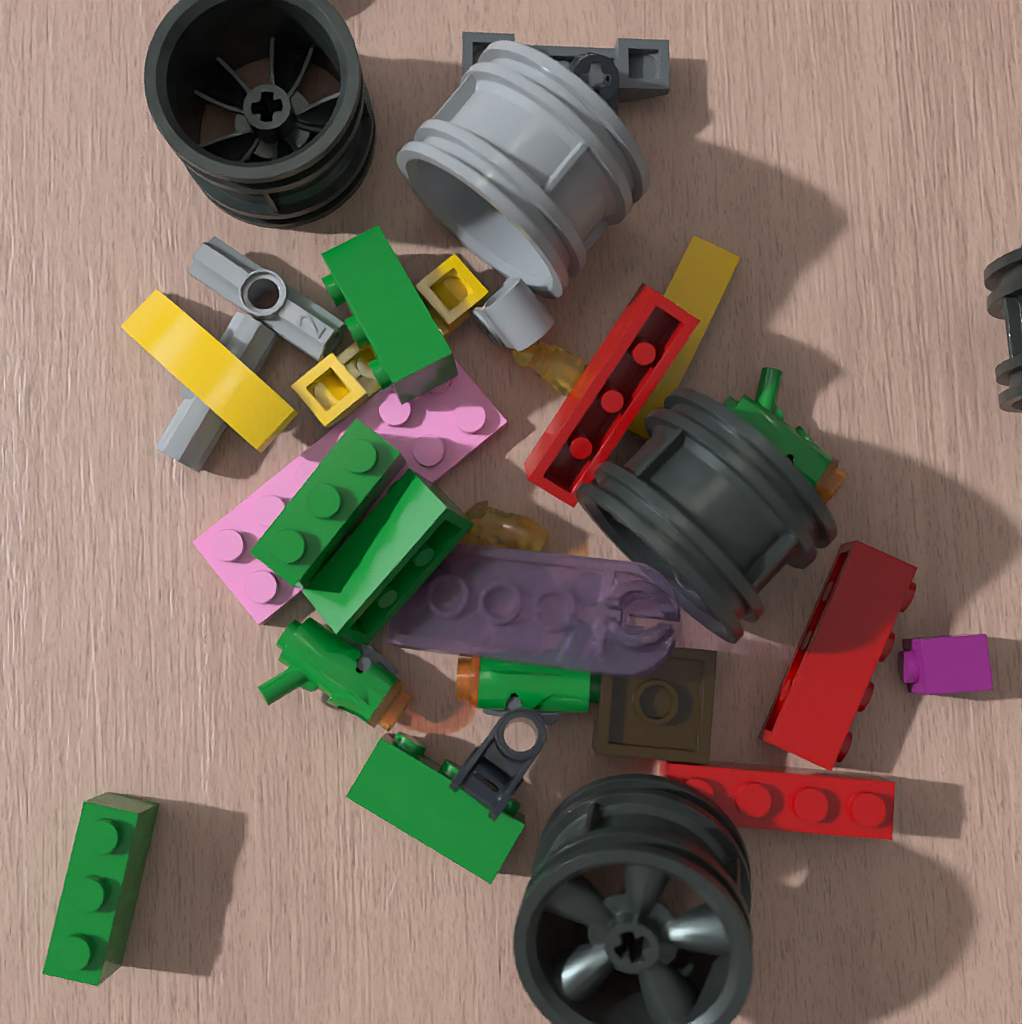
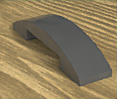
(640, 62)

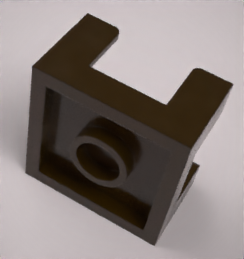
(659, 713)

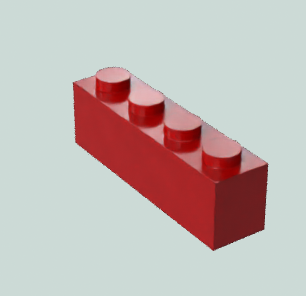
(609, 394)
(839, 654)
(793, 797)

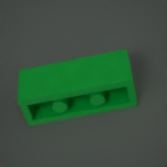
(388, 316)
(329, 505)
(387, 558)
(416, 798)
(101, 888)

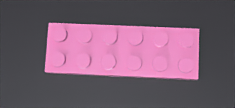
(429, 431)

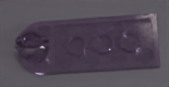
(541, 611)

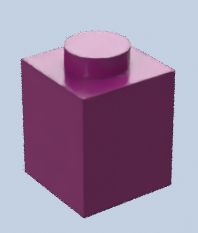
(945, 664)

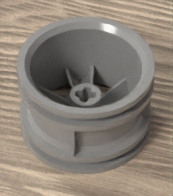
(525, 166)

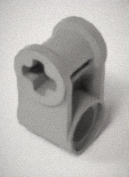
(513, 316)

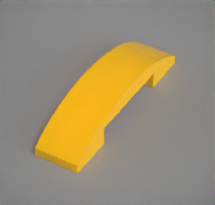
(698, 290)
(209, 370)
(346, 381)

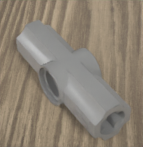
(243, 284)
(196, 426)

